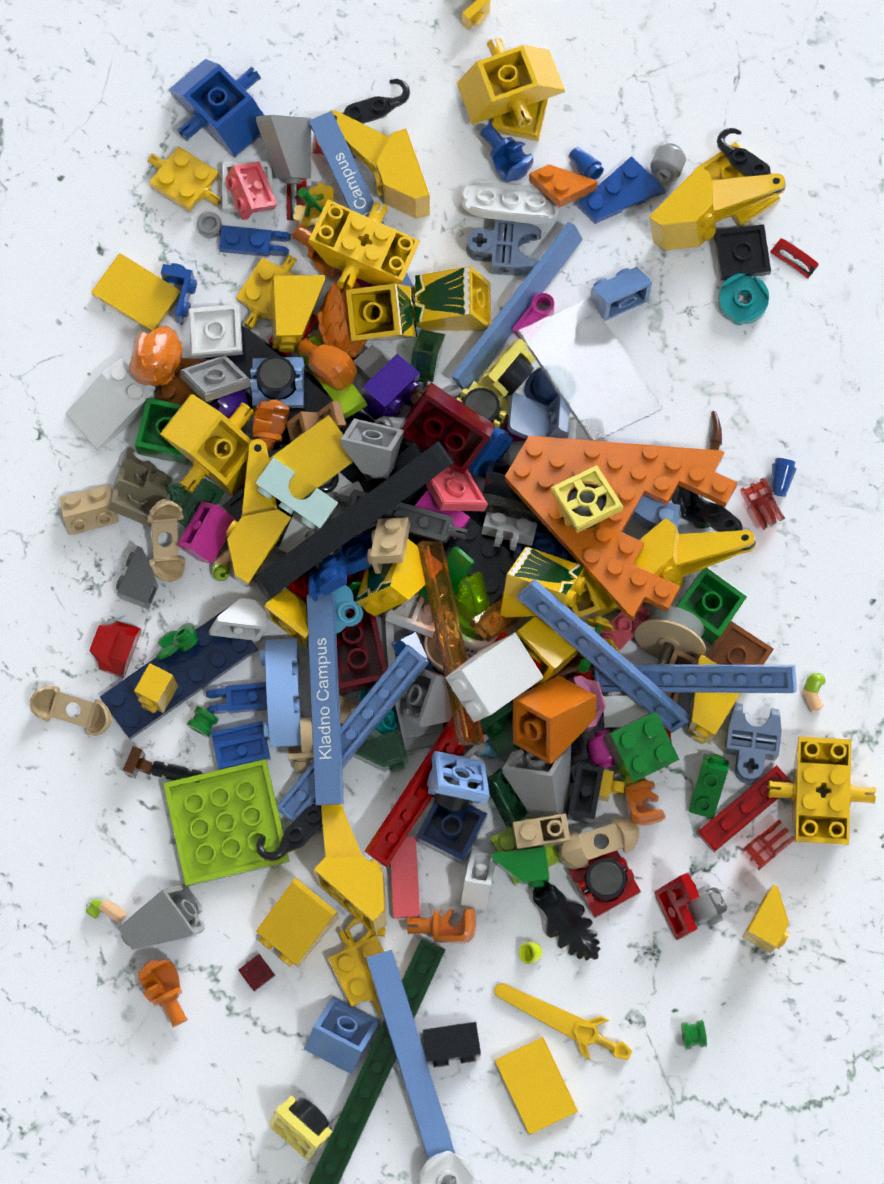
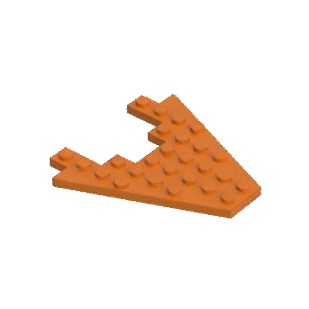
(631, 473)

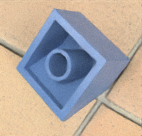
(621, 292)
(341, 1035)

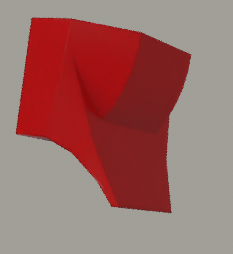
(114, 647)

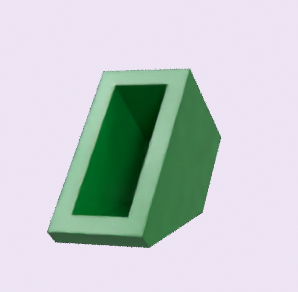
(525, 865)

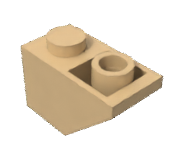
(541, 832)

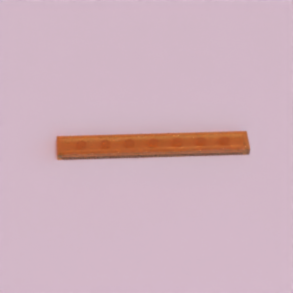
(448, 633)

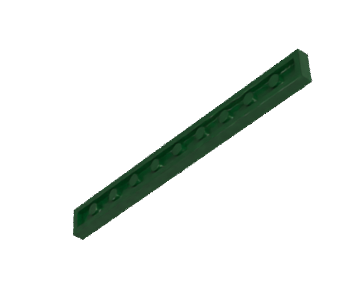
(374, 1072)

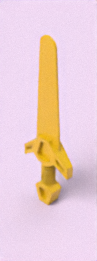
(572, 1026)

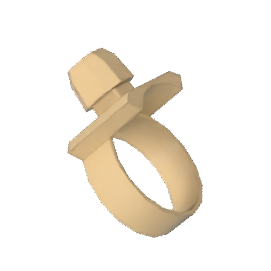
(303, 753)

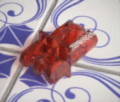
(764, 506)
(767, 845)

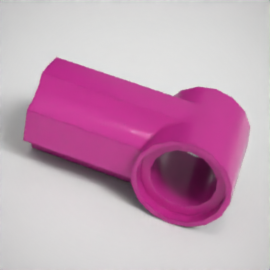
(534, 315)

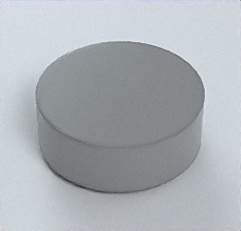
(209, 225)

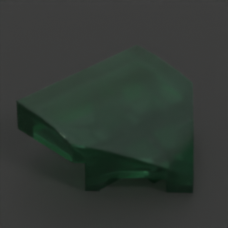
(189, 502)
(505, 798)

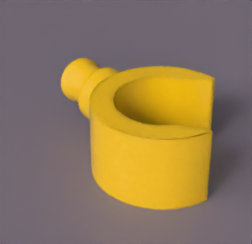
(369, 934)

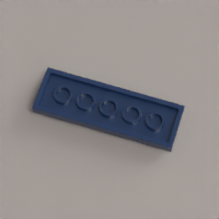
(192, 670)

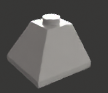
(372, 447)

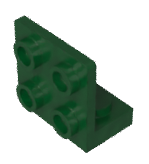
(500, 731)

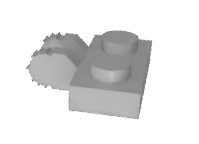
(510, 529)

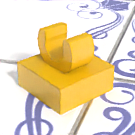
(609, 786)

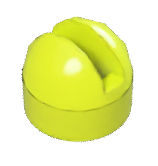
(530, 952)

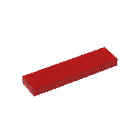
(741, 811)

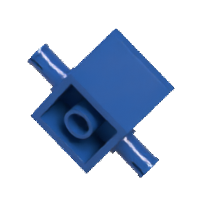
(219, 105)

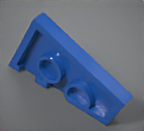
(620, 190)

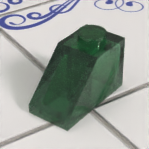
(427, 354)
(384, 752)

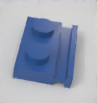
(329, 576)
(240, 745)

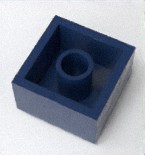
(451, 831)

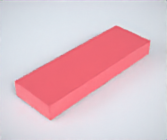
(405, 881)

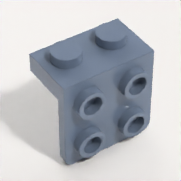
(535, 419)

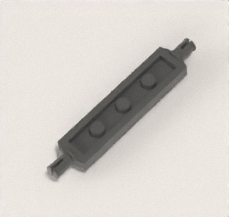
(422, 521)

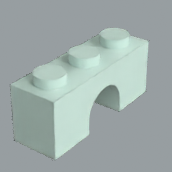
(275, 482)

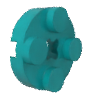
(746, 285)

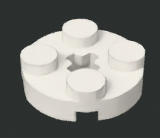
(446, 1164)

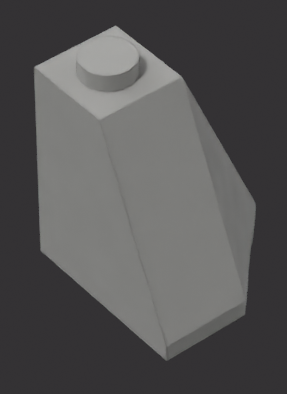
(287, 146)
(427, 700)
(538, 784)
(163, 919)

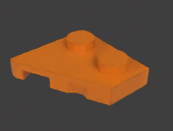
(561, 185)

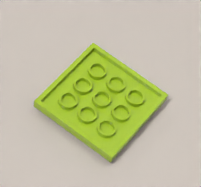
(222, 820)

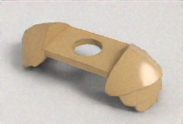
(166, 561)
(50, 703)
(581, 848)

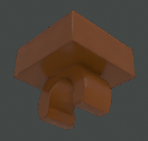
(137, 763)

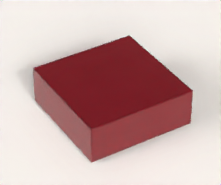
(256, 972)

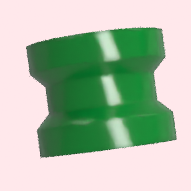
(202, 722)
(694, 1034)

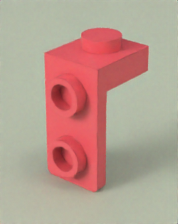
(624, 627)

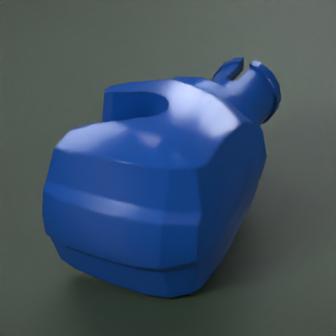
(507, 155)

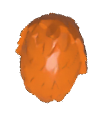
(335, 321)
(156, 356)

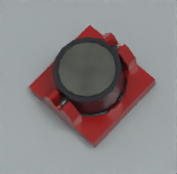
(605, 881)

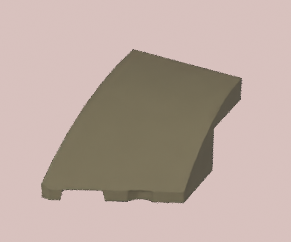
(137, 488)

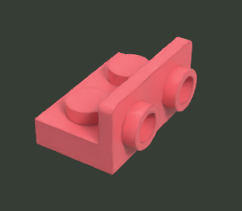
(250, 189)

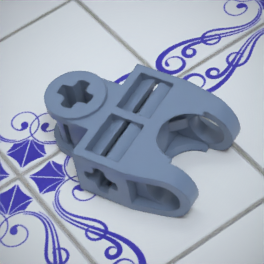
(492, 247)
(752, 743)

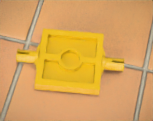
(184, 179)
(256, 290)
(352, 969)

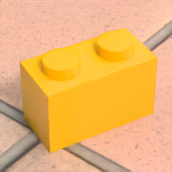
(155, 689)

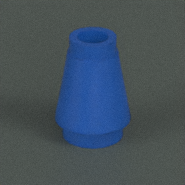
(586, 164)
(782, 476)

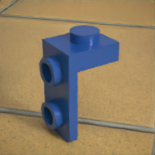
(178, 275)

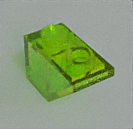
(471, 601)

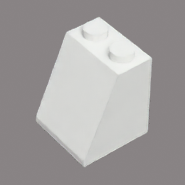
(494, 677)

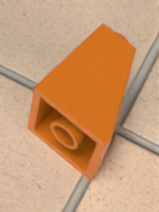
(551, 717)

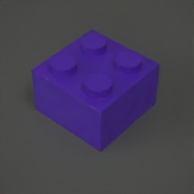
(390, 388)

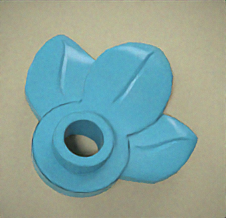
(343, 602)

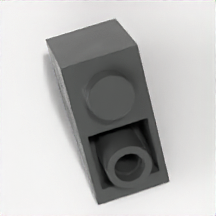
(139, 582)

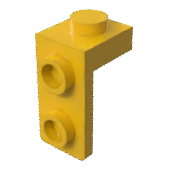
(475, 13)

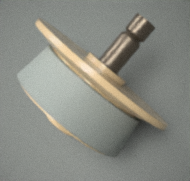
(669, 631)

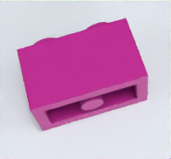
(206, 532)

